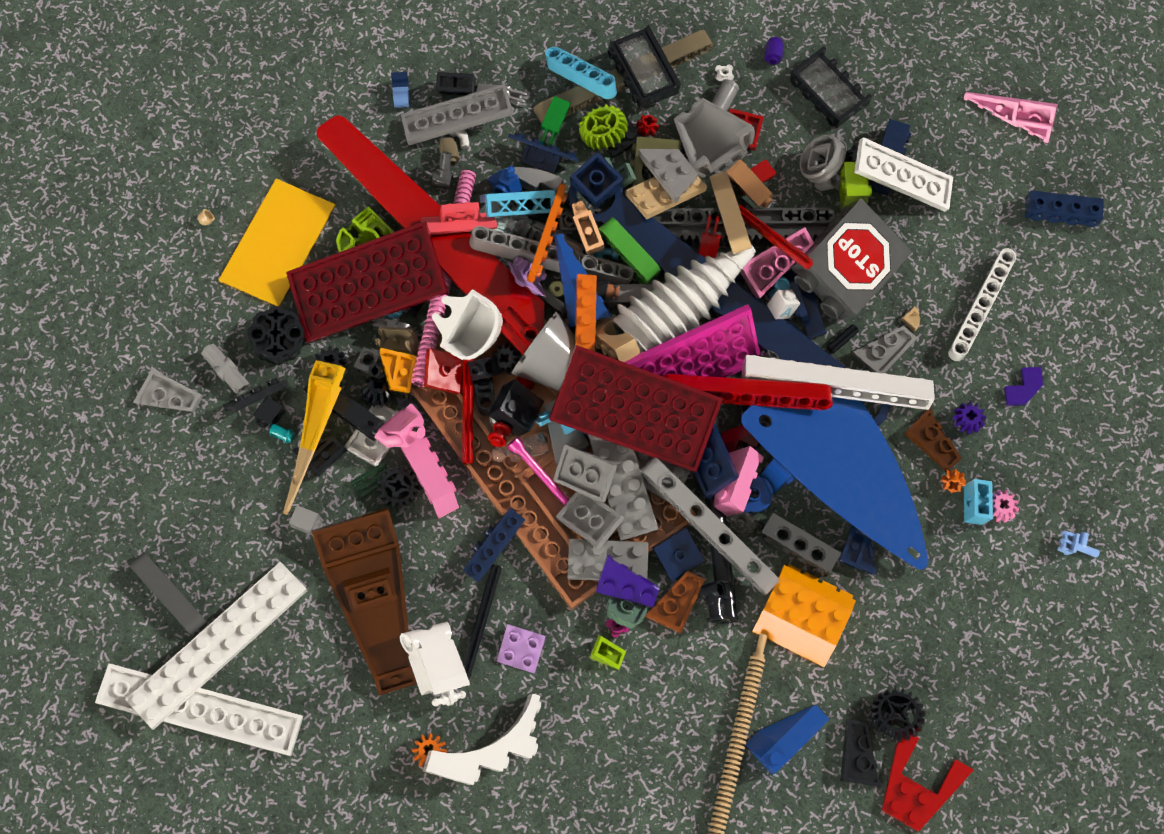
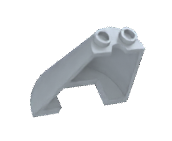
(713, 137)
(548, 354)

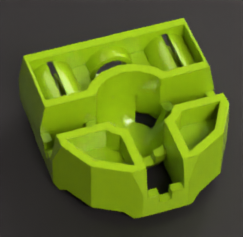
(365, 225)

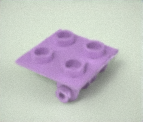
(521, 269)
(521, 648)

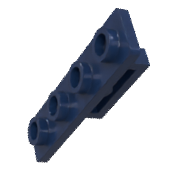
(541, 156)
(807, 309)
(493, 544)

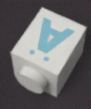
(783, 304)

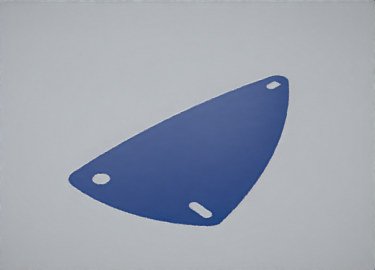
(847, 467)

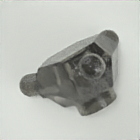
(744, 525)

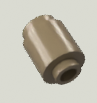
(450, 145)

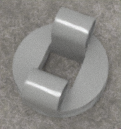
(824, 174)

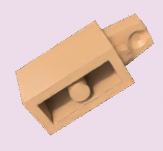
(587, 228)

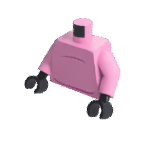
(400, 429)

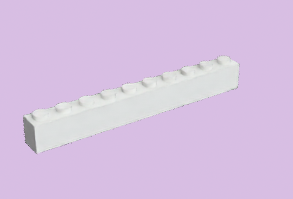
(845, 381)

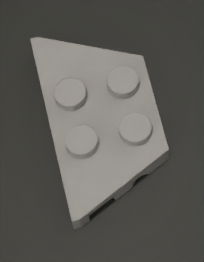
(670, 170)

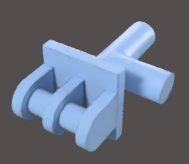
(1070, 544)

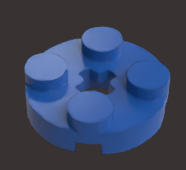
(763, 497)

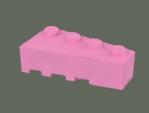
(431, 476)

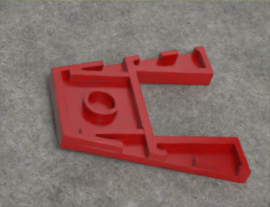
(911, 801)

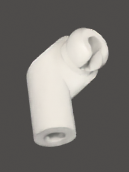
(463, 136)

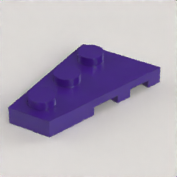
(622, 583)

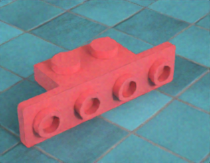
(459, 218)

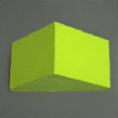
(607, 653)

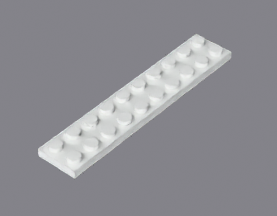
(216, 645)
(211, 713)

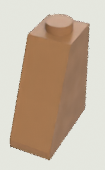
(750, 184)

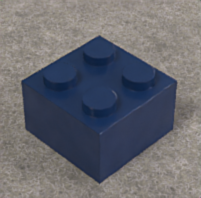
(596, 180)

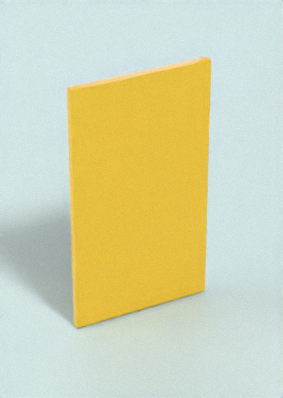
(276, 242)

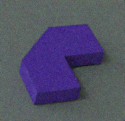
(1031, 383)

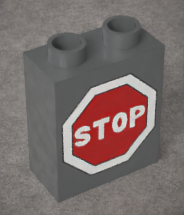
(851, 261)

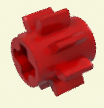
(647, 125)

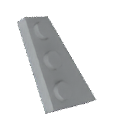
(884, 352)

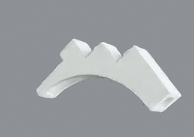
(515, 741)

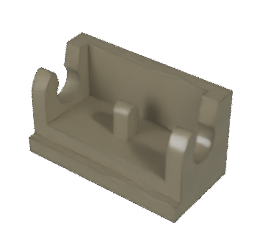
(398, 340)

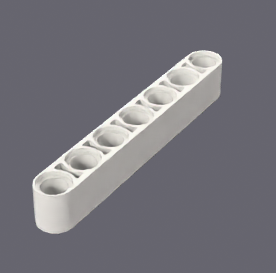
(976, 310)

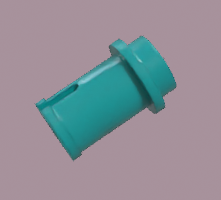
(282, 433)

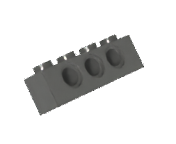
(811, 544)

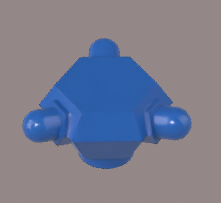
(505, 181)

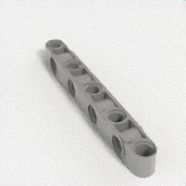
(709, 526)

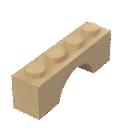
(619, 347)

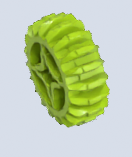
(603, 127)

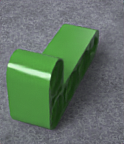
(630, 251)

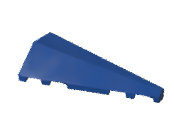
(569, 269)

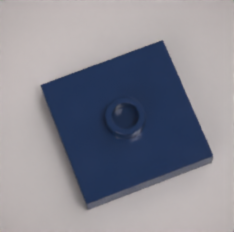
(678, 554)

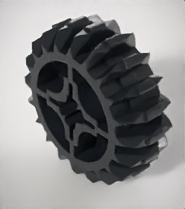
(906, 728)

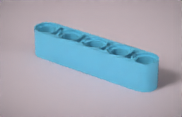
(581, 72)

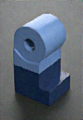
(400, 89)

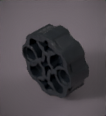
(291, 325)

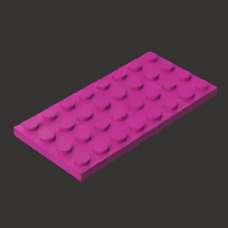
(708, 350)

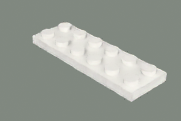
(903, 174)

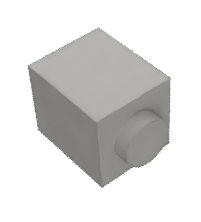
(305, 520)

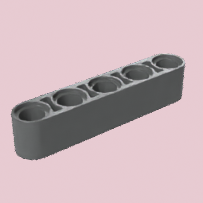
(167, 593)

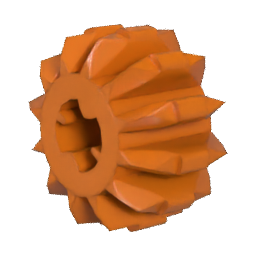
(427, 743)

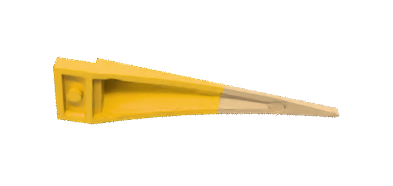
(321, 398)

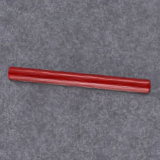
(776, 238)
(467, 415)

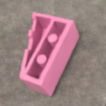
(735, 496)

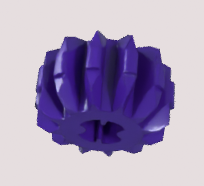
(964, 422)

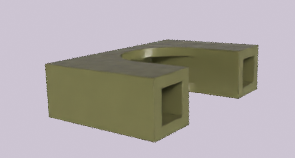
(648, 143)

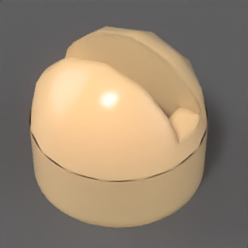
(205, 217)

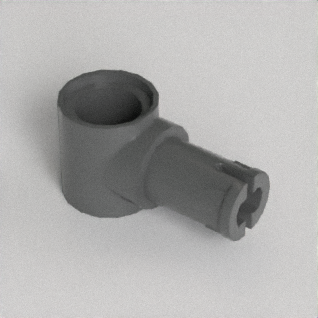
(442, 176)

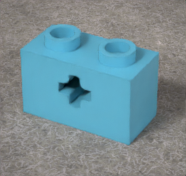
(978, 502)

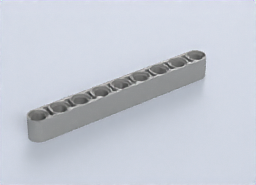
(596, 266)

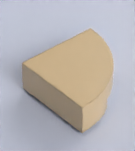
(912, 319)

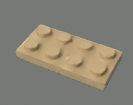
(652, 198)

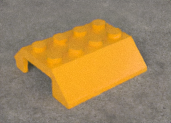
(805, 615)

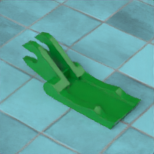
(554, 118)

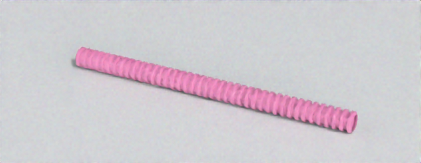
(431, 331)

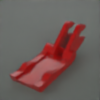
(710, 242)

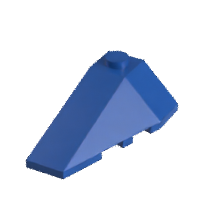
(783, 739)

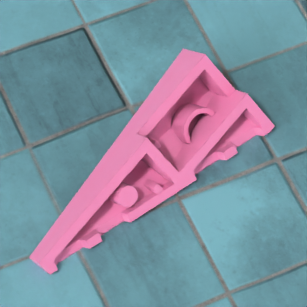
(1030, 115)

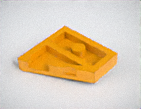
(398, 369)

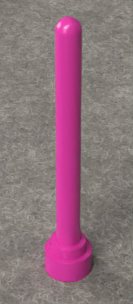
(517, 446)

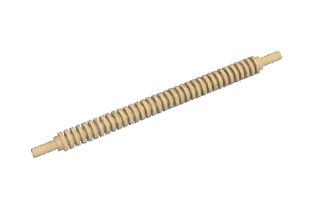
(742, 719)

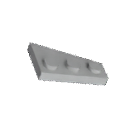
(166, 393)
(559, 439)

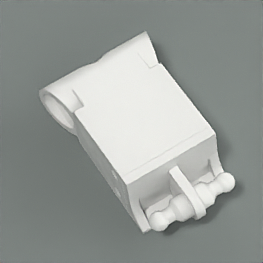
(436, 663)

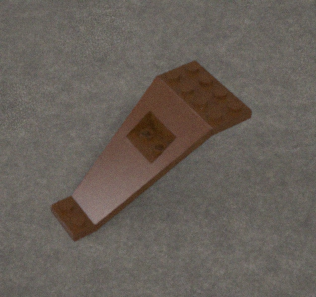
(360, 558)

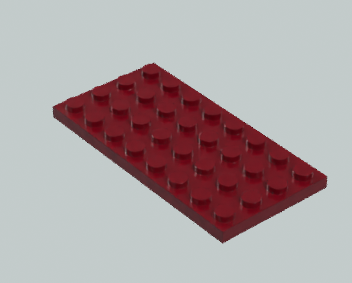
(367, 282)
(635, 408)

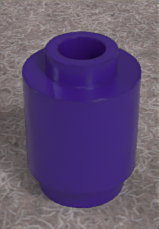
(774, 50)

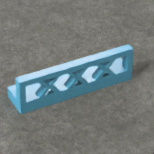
(516, 196)

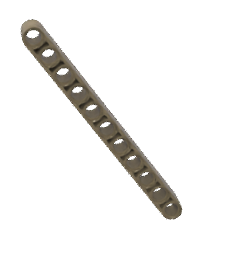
(676, 53)

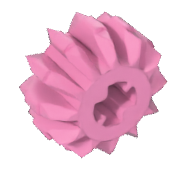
(1009, 505)

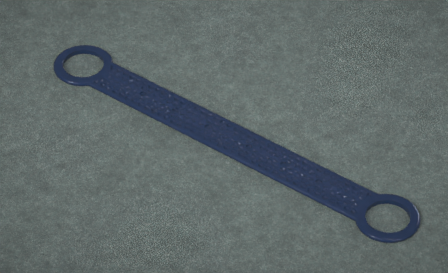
(672, 252)

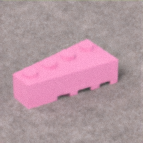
(772, 263)

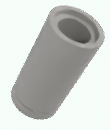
(725, 94)

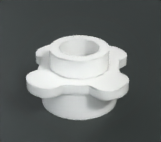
(728, 69)

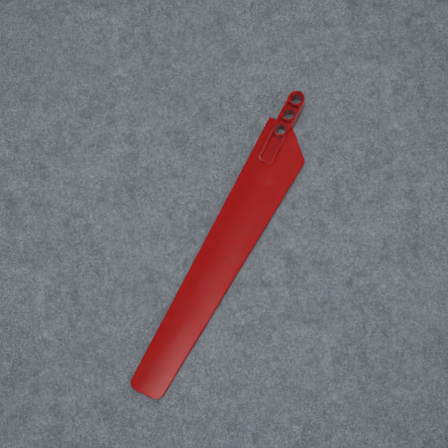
(408, 203)

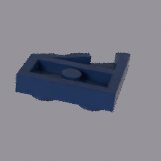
(858, 552)

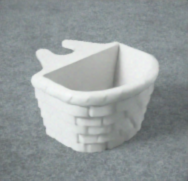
(470, 327)

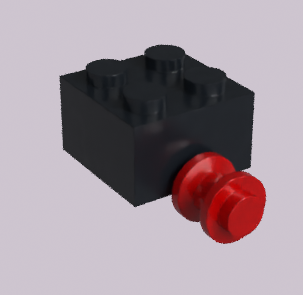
(514, 410)

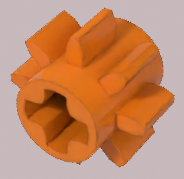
(953, 480)

